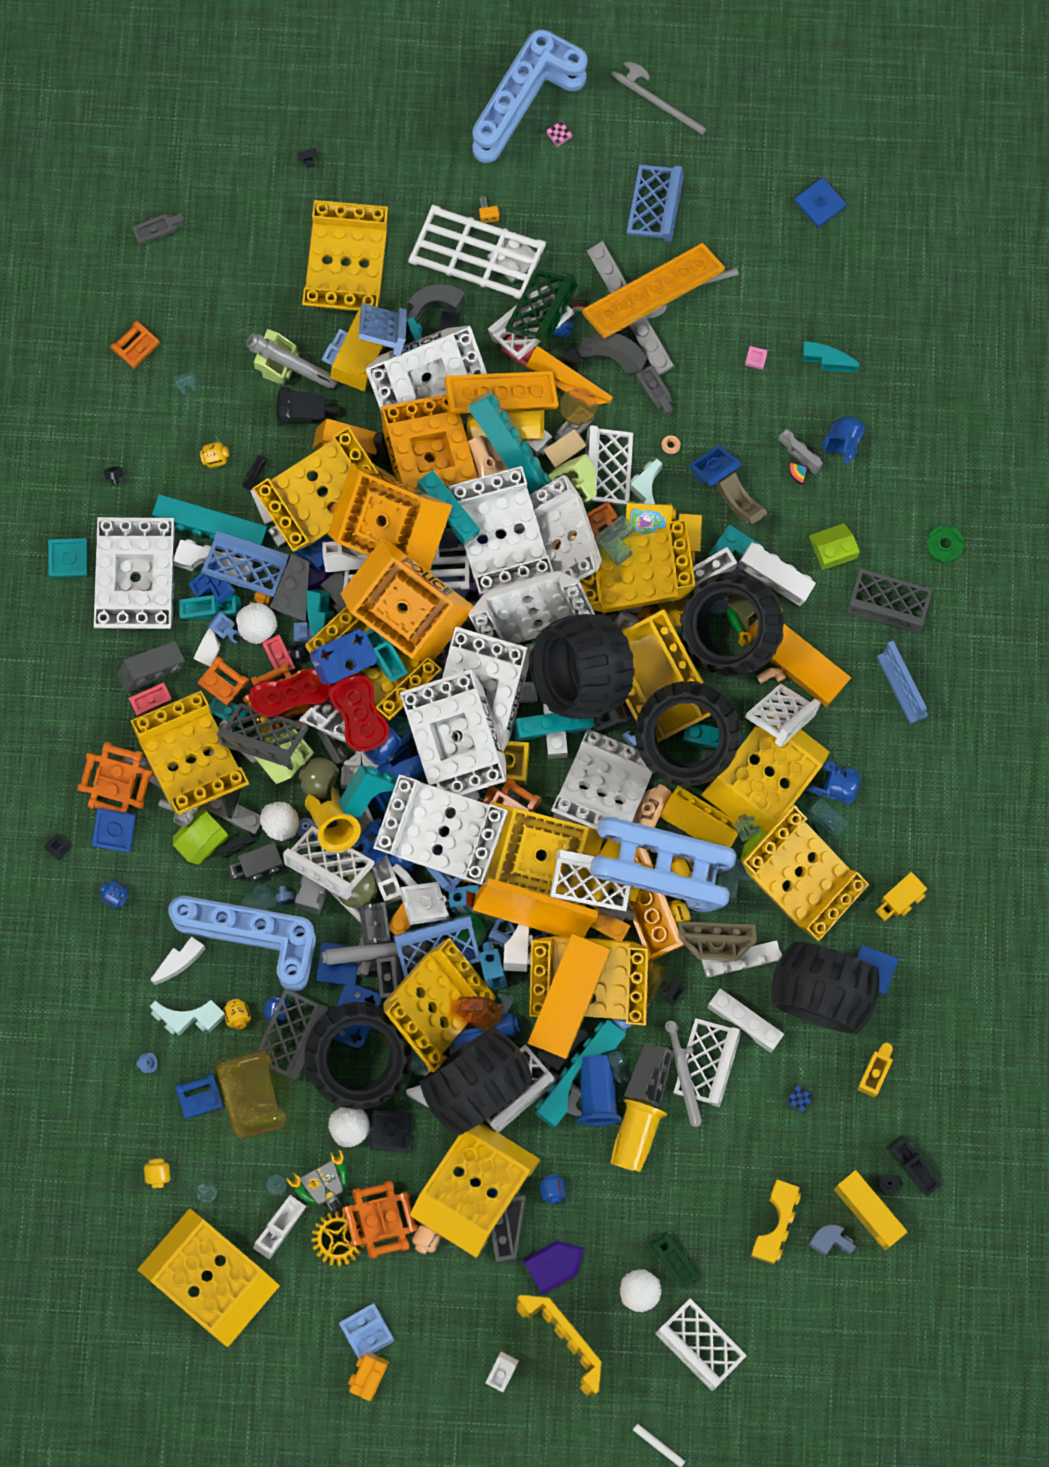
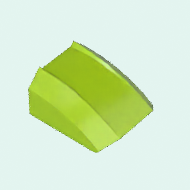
(199, 837)

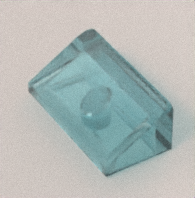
(828, 817)

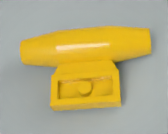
(612, 851)

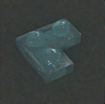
(612, 538)
(731, 878)

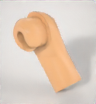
(771, 672)

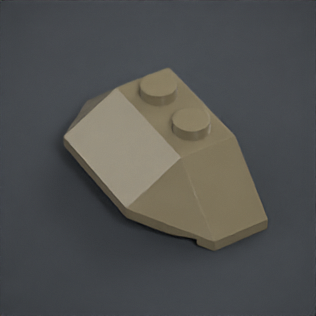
(717, 940)

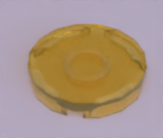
(578, 406)

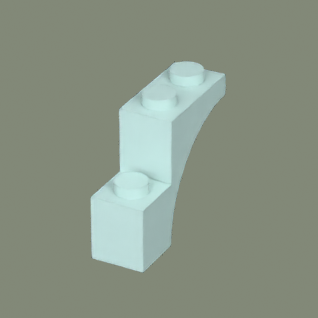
(642, 484)
(177, 1022)

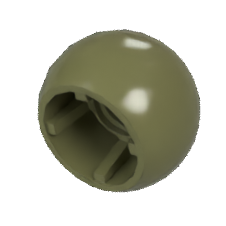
(318, 777)
(362, 892)

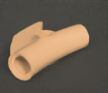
(485, 457)
(652, 806)

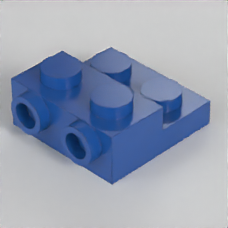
(714, 465)

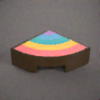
(576, 306)
(798, 472)

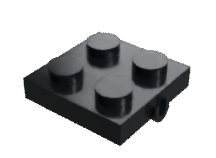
(390, 1131)

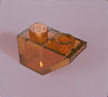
(479, 1011)

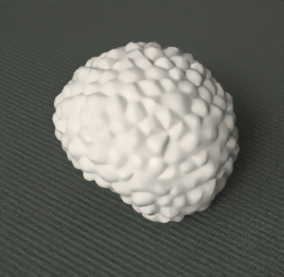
(256, 622)
(279, 820)
(349, 1126)
(640, 1290)

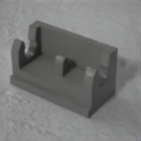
(374, 923)

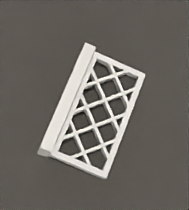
(498, 331)
(592, 451)
(794, 721)
(584, 861)
(322, 876)
(725, 1061)
(525, 1098)
(686, 1353)

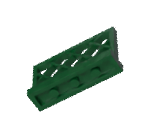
(556, 307)

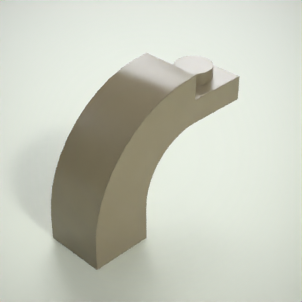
(739, 500)

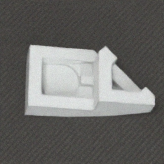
(208, 648)
(349, 769)

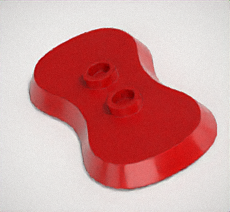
(275, 697)
(363, 723)

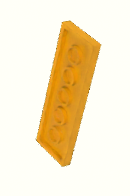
(514, 390)

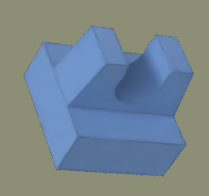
(302, 632)

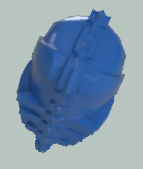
(848, 434)
(388, 748)
(837, 785)

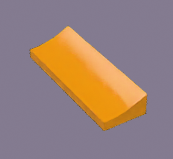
(806, 666)
(533, 909)
(654, 917)
(569, 996)

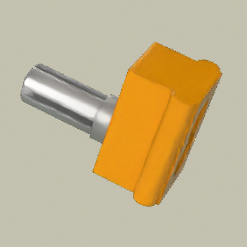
(488, 214)

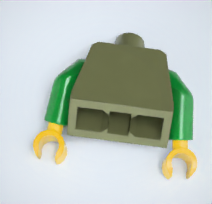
(741, 615)

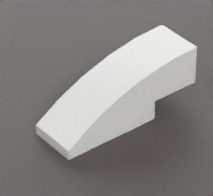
(178, 961)
(279, 1227)

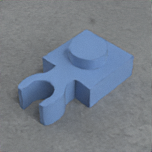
(223, 626)

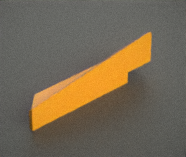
(565, 377)

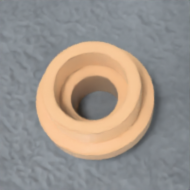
(671, 439)

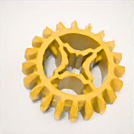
(328, 1254)

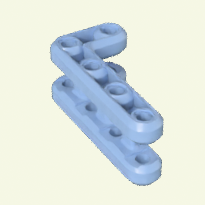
(520, 86)
(707, 860)
(243, 926)

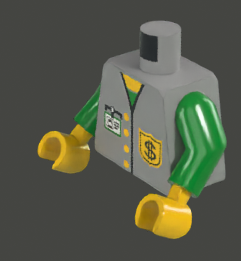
(323, 1183)

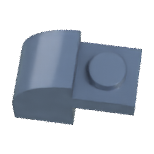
(827, 1237)

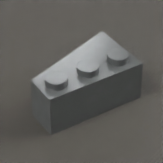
(292, 591)
(150, 666)
(650, 1076)
(507, 1231)

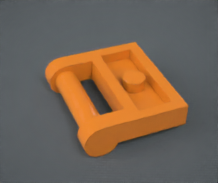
(139, 348)
(220, 687)

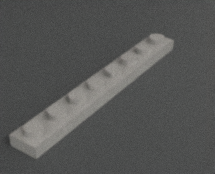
(641, 328)
(241, 818)

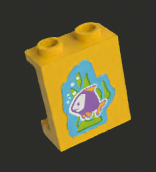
(649, 517)

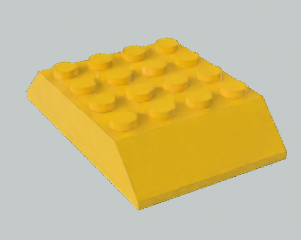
(657, 662)

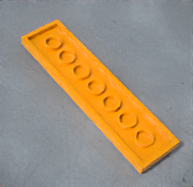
(653, 290)

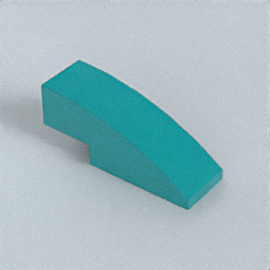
(828, 357)
(207, 607)
(318, 610)
(387, 658)

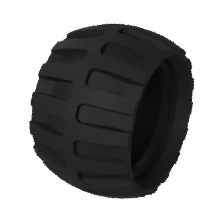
(695, 629)
(582, 666)
(679, 772)
(825, 987)
(476, 1081)
(361, 1096)

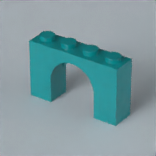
(363, 787)

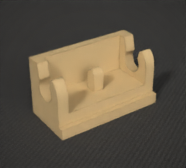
(565, 447)

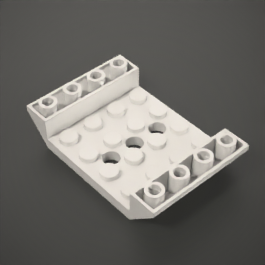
(500, 504)
(559, 516)
(508, 615)
(603, 768)
(415, 822)

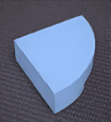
(629, 739)

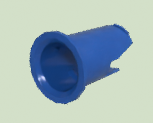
(403, 764)
(598, 1092)

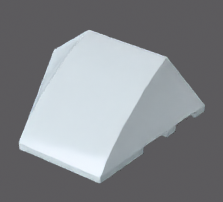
(326, 719)

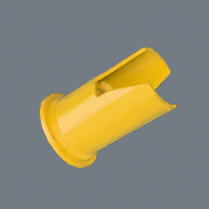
(340, 836)
(635, 1135)

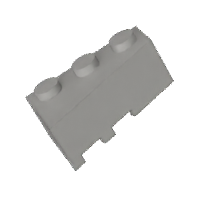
(311, 894)

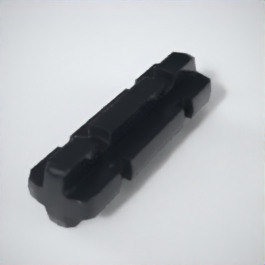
(254, 472)
(235, 844)

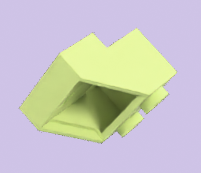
(270, 369)
(581, 475)
(299, 757)

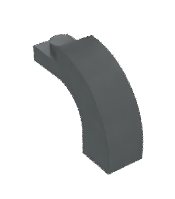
(435, 296)
(616, 347)

